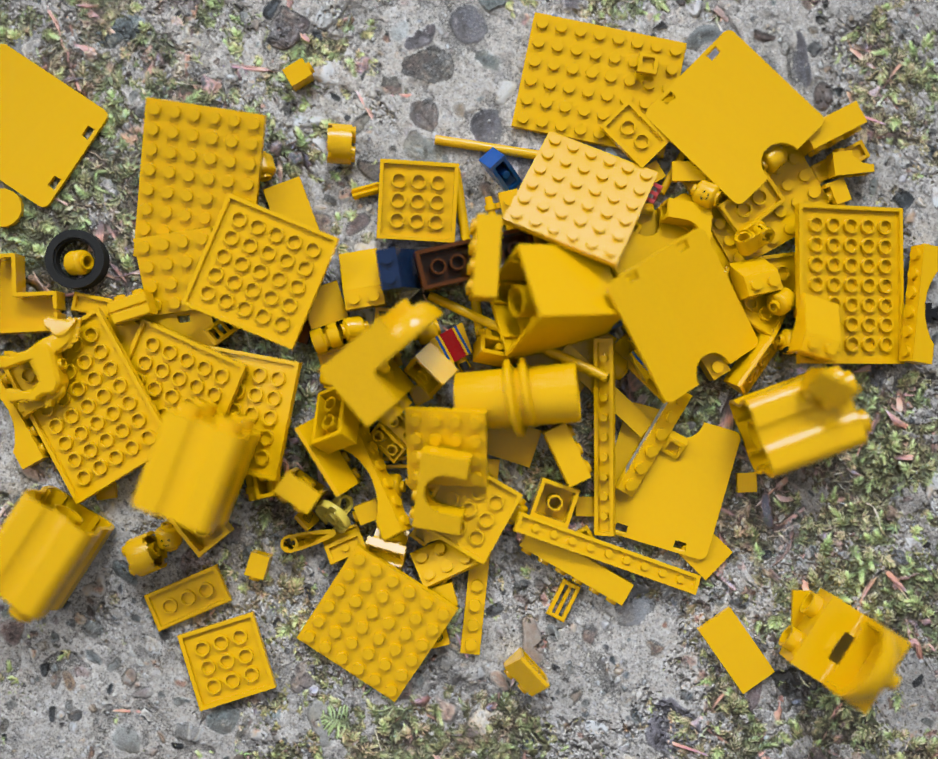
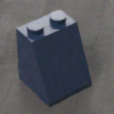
(397, 270)

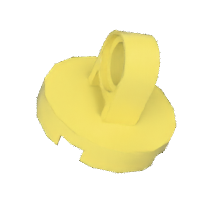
(334, 514)

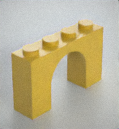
(686, 215)
(426, 511)

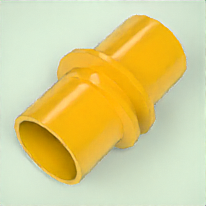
(521, 394)

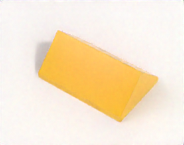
(751, 365)

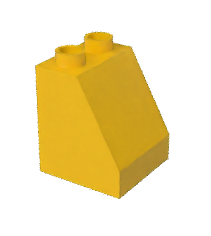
(551, 299)

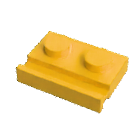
(342, 544)

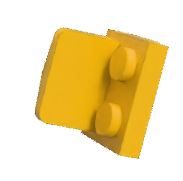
(391, 550)

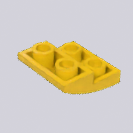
(392, 438)

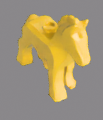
(47, 365)

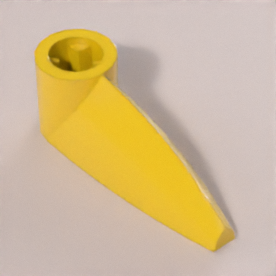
(306, 539)

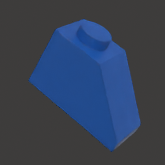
(500, 169)

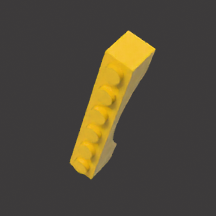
(915, 341)
(28, 444)
(390, 512)

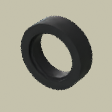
(54, 252)

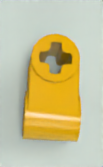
(752, 238)

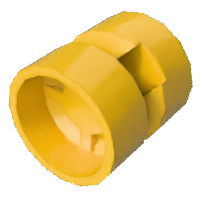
(326, 338)

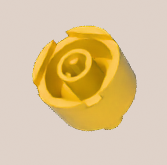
(340, 143)
(144, 555)

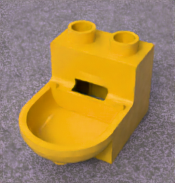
(366, 367)
(844, 649)

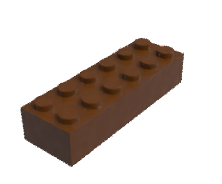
(447, 263)

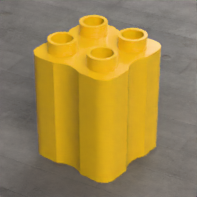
(790, 432)
(197, 465)
(47, 551)

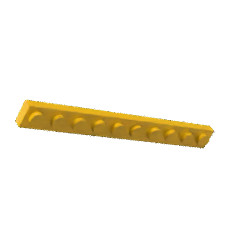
(604, 439)
(606, 553)
(476, 594)

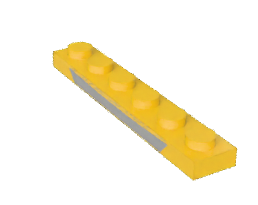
(651, 444)

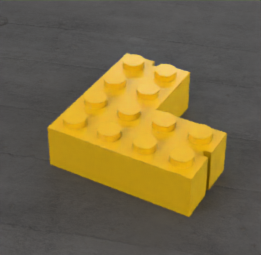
(22, 310)

